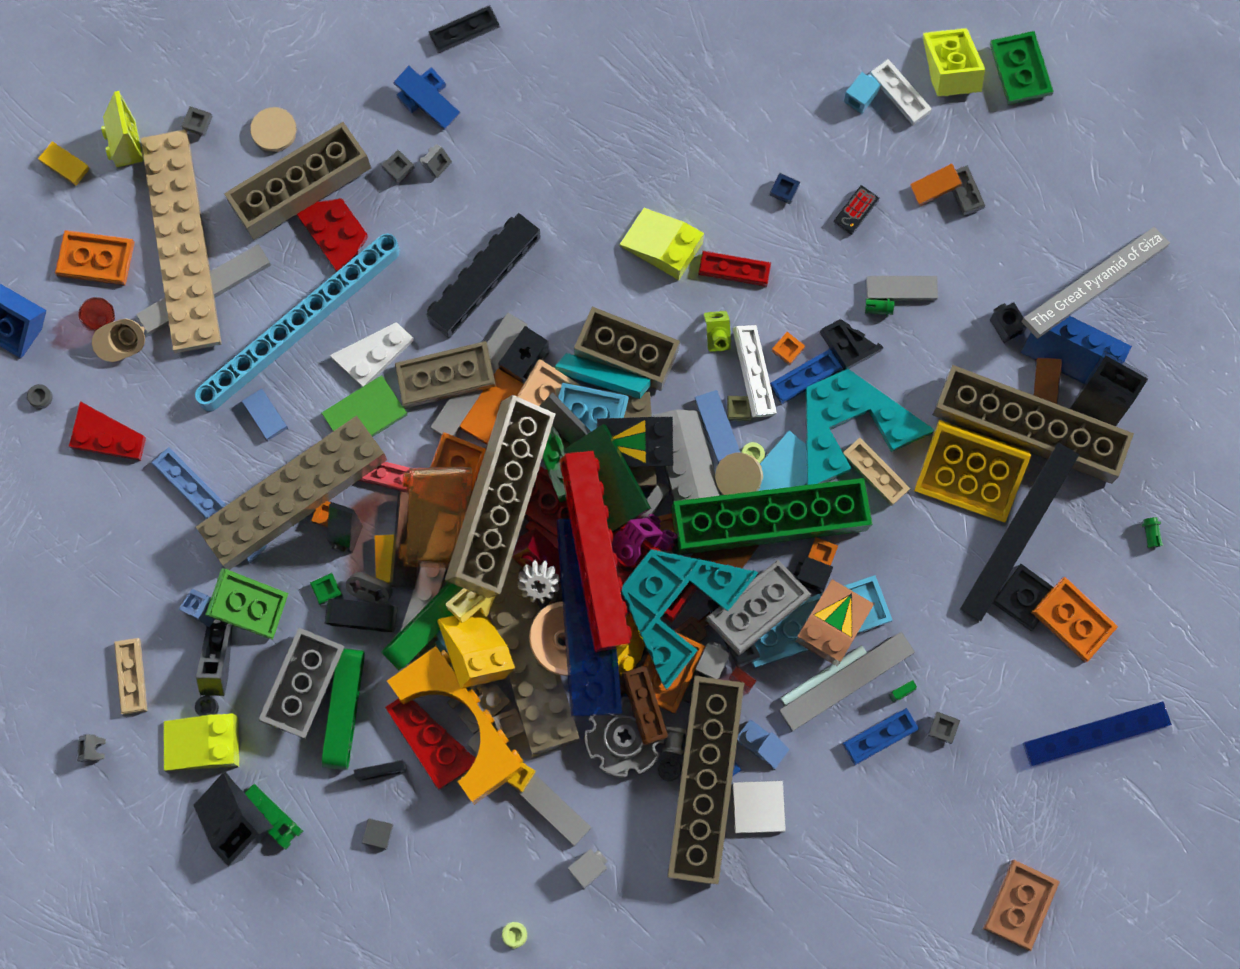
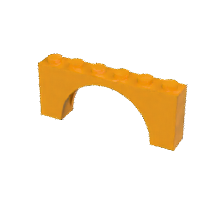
(494, 761)

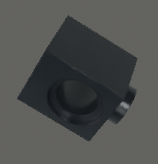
(1008, 331)
(813, 574)

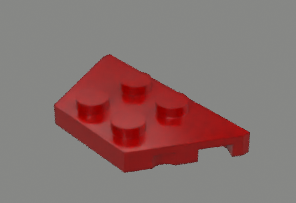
(334, 230)

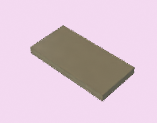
(445, 374)

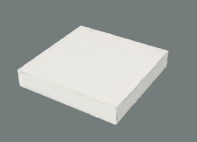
(759, 807)

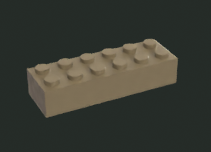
(298, 180)

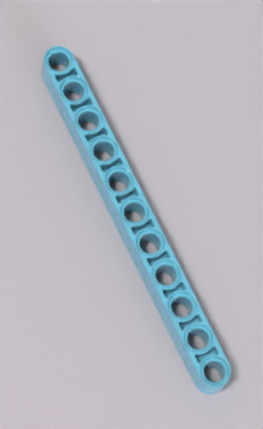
(293, 332)

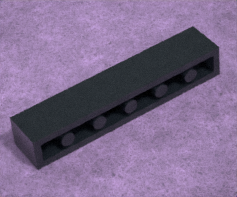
(483, 275)

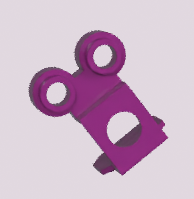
(628, 543)

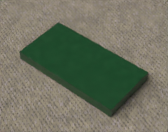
(621, 490)

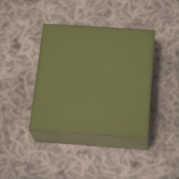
(738, 408)

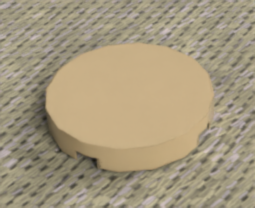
(273, 129)
(738, 474)

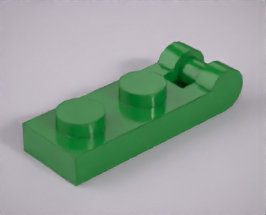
(275, 816)

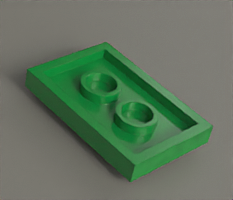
(1021, 67)

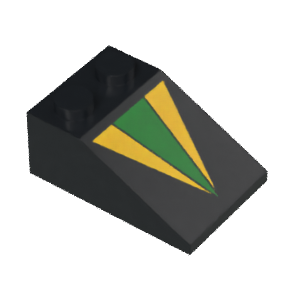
(642, 439)

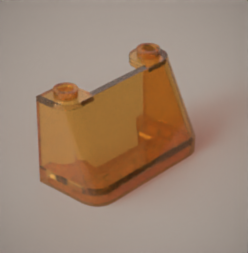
(435, 514)

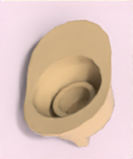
(118, 340)

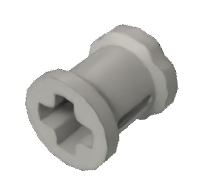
(673, 743)

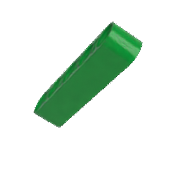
(420, 628)
(343, 710)

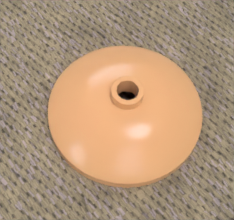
(544, 637)

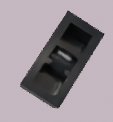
(525, 343)

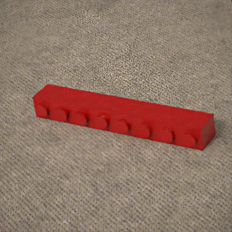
(594, 551)

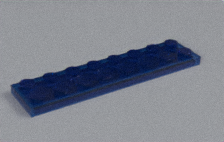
(591, 674)

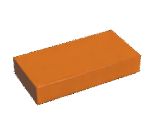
(936, 184)

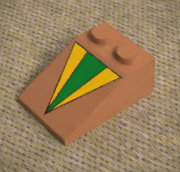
(834, 622)

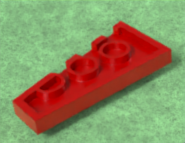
(433, 746)

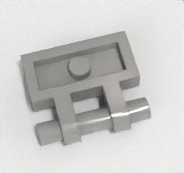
(491, 699)

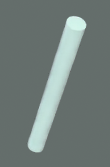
(823, 675)

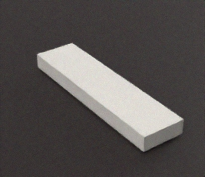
(754, 371)

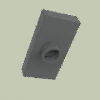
(968, 195)

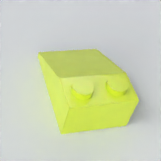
(953, 62)
(121, 133)
(663, 242)
(201, 742)

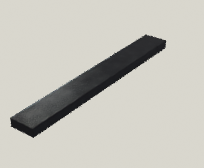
(1019, 531)

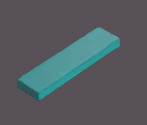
(603, 375)

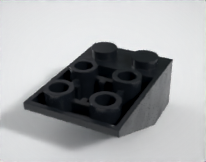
(1109, 390)
(230, 820)

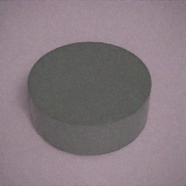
(39, 396)

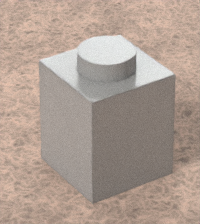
(712, 661)
(588, 867)

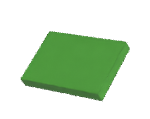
(373, 404)
(246, 604)

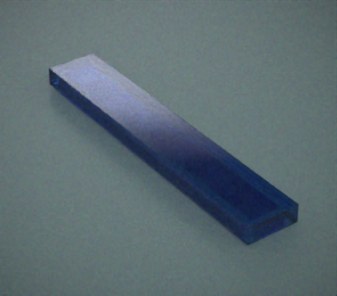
(1096, 734)

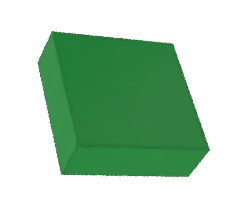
(326, 588)
(903, 691)

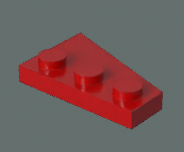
(104, 435)

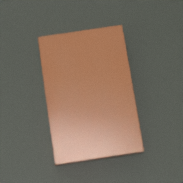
(1021, 905)

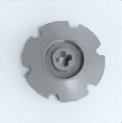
(619, 757)

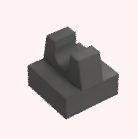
(436, 161)
(87, 746)

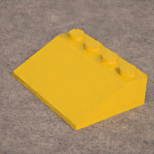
(972, 471)

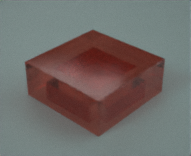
(740, 676)

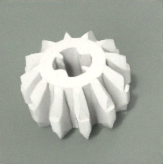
(530, 585)

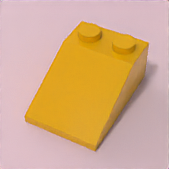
(475, 650)

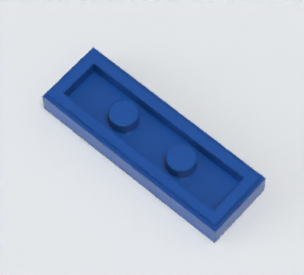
(426, 97)
(807, 374)
(880, 736)

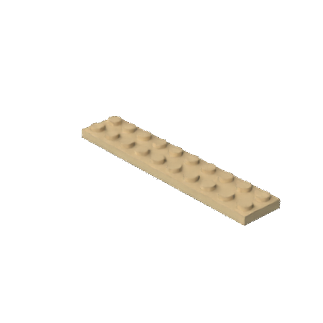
(180, 241)

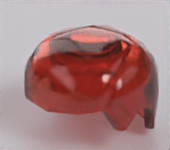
(96, 313)

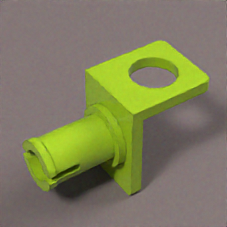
(718, 331)

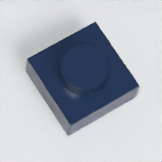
(784, 188)

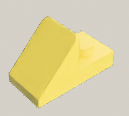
(467, 603)

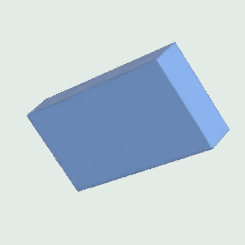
(264, 414)

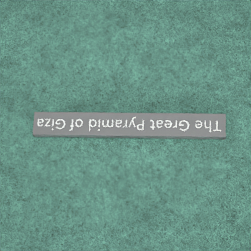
(1095, 282)

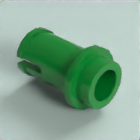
(880, 307)
(1152, 532)

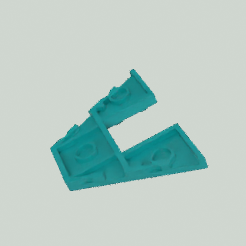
(844, 399)
(654, 588)

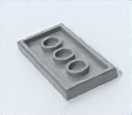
(759, 608)

